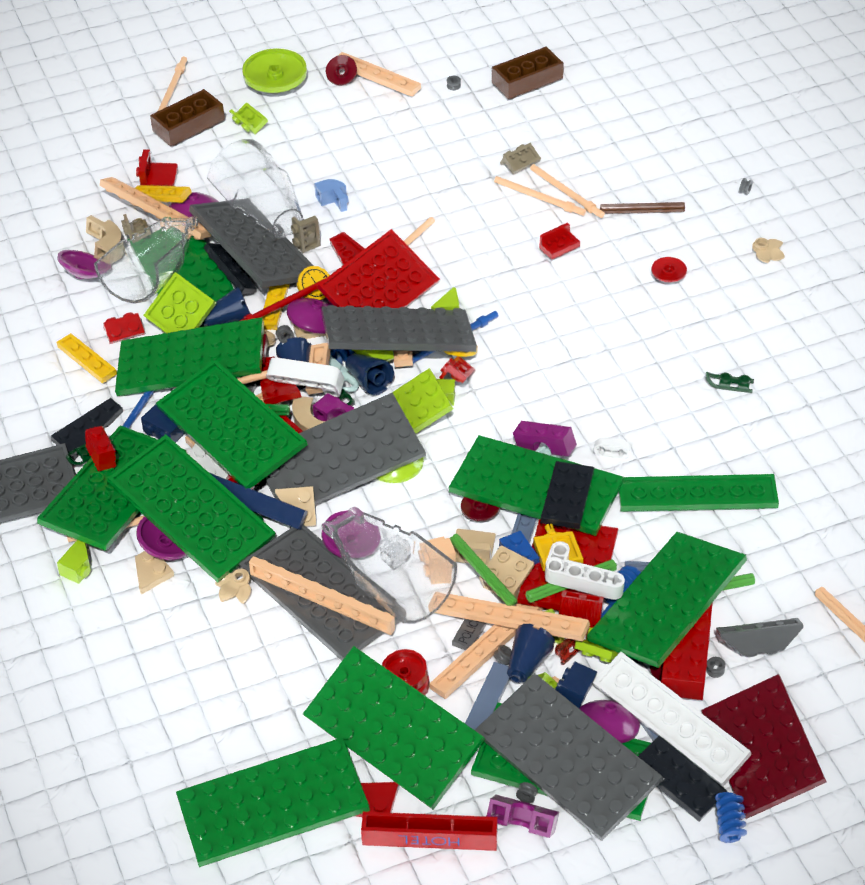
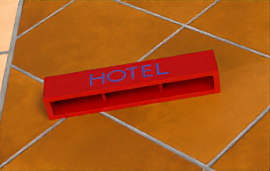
(429, 831)

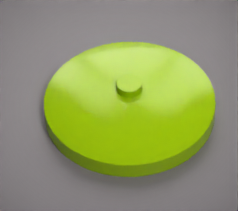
(274, 70)

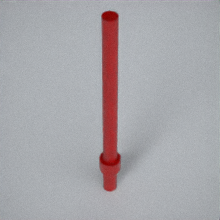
(283, 302)

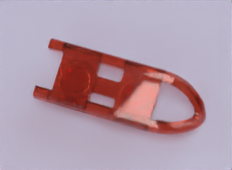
(562, 650)

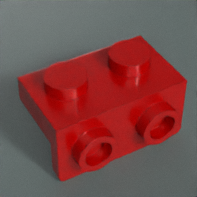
(558, 241)
(123, 327)

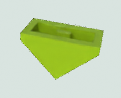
(448, 301)

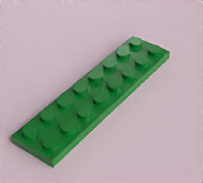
(698, 492)

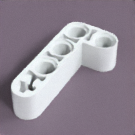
(306, 374)
(580, 576)

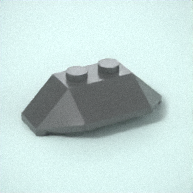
(761, 637)

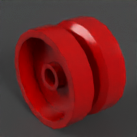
(409, 667)

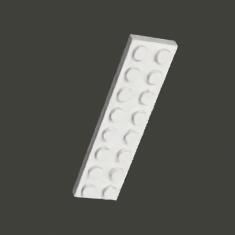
(672, 718)

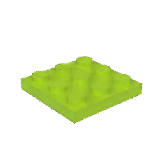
(179, 306)
(423, 400)

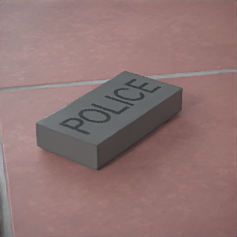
(468, 633)

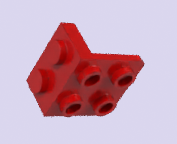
(155, 173)

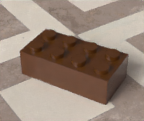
(527, 72)
(187, 117)

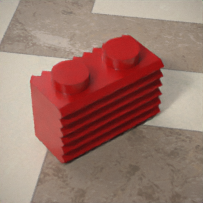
(100, 448)
(581, 606)

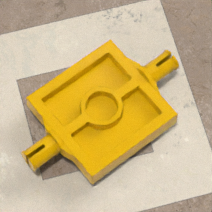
(543, 545)

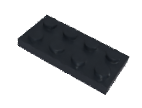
(567, 495)
(682, 778)

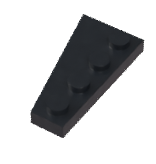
(230, 268)
(74, 433)

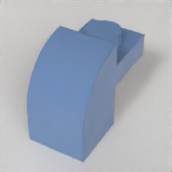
(330, 192)

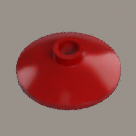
(669, 269)

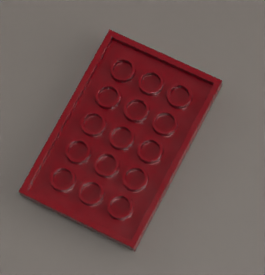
(781, 753)

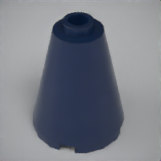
(228, 309)
(295, 349)
(370, 372)
(528, 651)

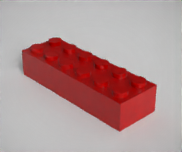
(686, 665)

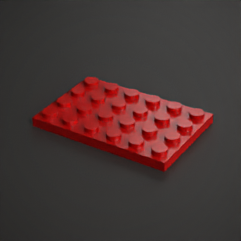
(380, 276)
(593, 550)

